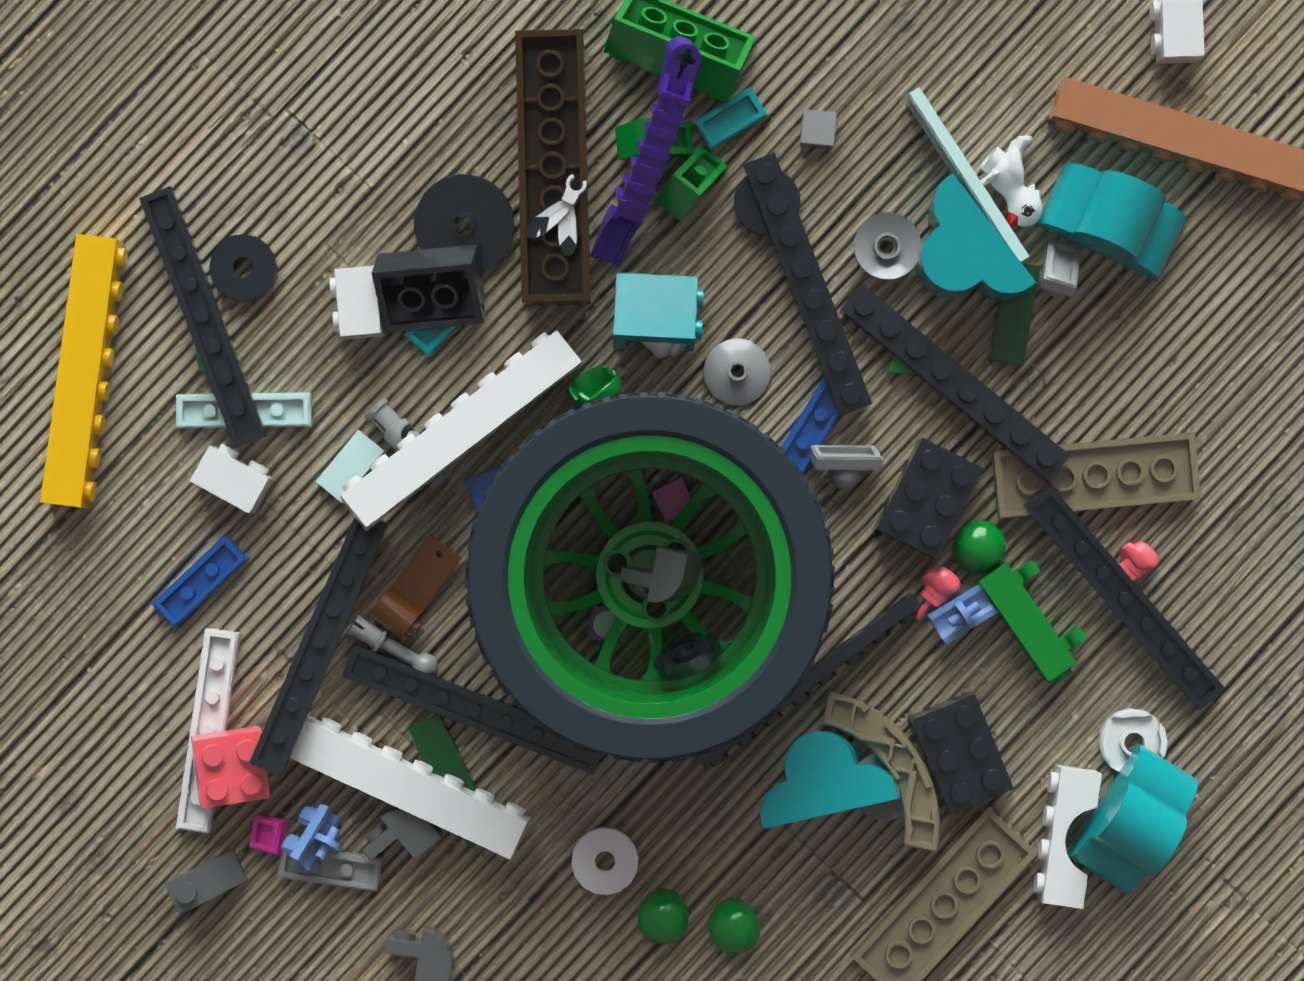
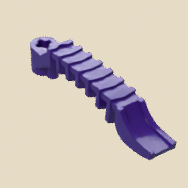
(633, 200)

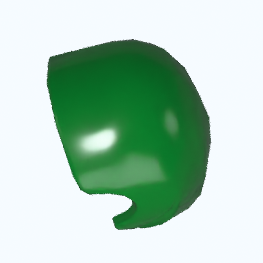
(595, 385)
(978, 547)
(663, 916)
(734, 926)

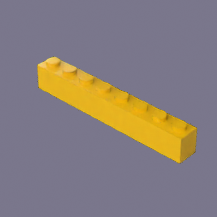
(83, 371)

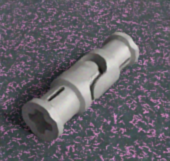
(396, 428)

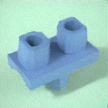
(962, 614)
(317, 838)

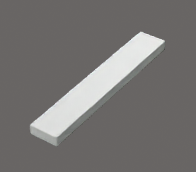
(208, 716)

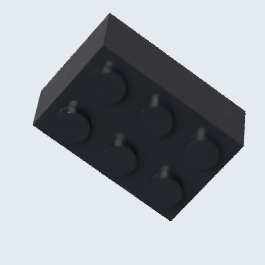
(928, 498)
(960, 752)

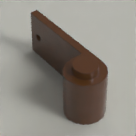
(415, 588)

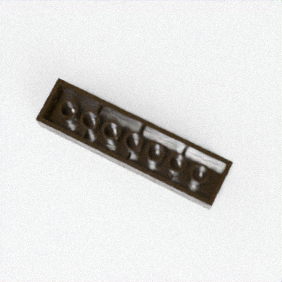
(549, 151)

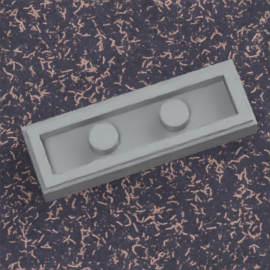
(340, 870)

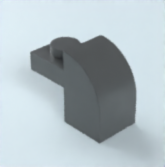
(672, 575)
(409, 829)
(432, 950)

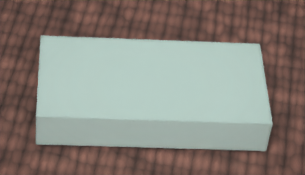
(351, 461)

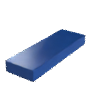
(200, 581)

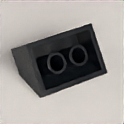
(429, 288)

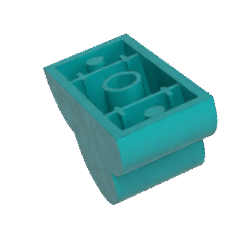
(1113, 217)
(967, 250)
(824, 780)
(1136, 821)

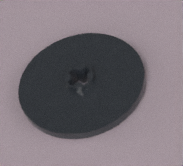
(463, 197)

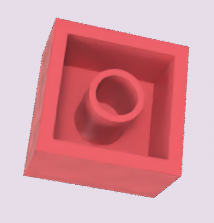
(225, 770)

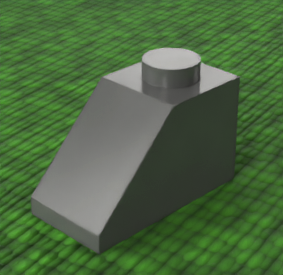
(205, 881)

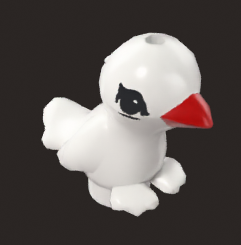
(1006, 176)

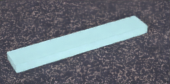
(961, 168)

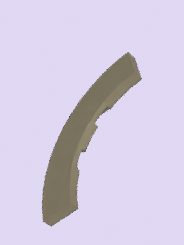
(901, 760)

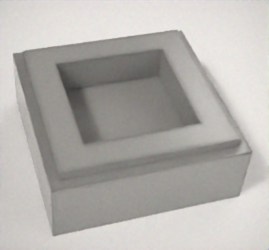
(818, 128)

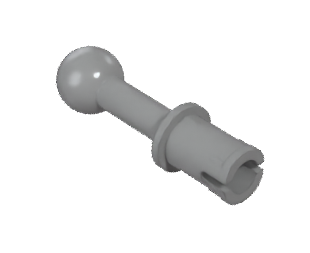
(376, 638)

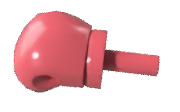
(1138, 559)
(939, 588)

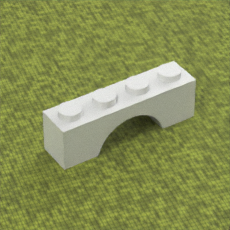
(1072, 793)

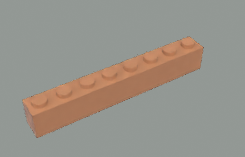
(1179, 137)

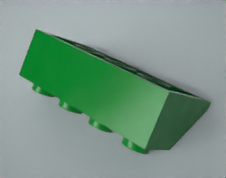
(647, 26)

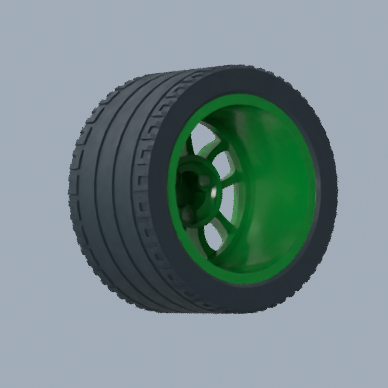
(585, 699)

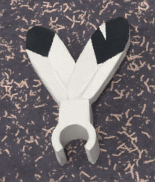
(561, 214)

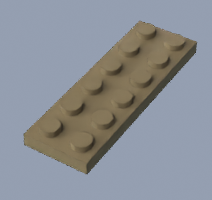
(1105, 474)
(945, 901)

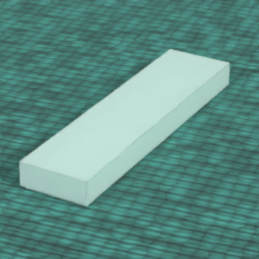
(274, 409)

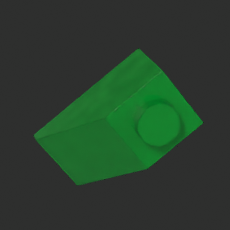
(629, 134)
(691, 183)

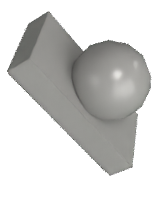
(1060, 269)
(845, 462)

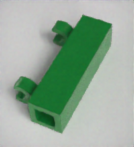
(1027, 623)

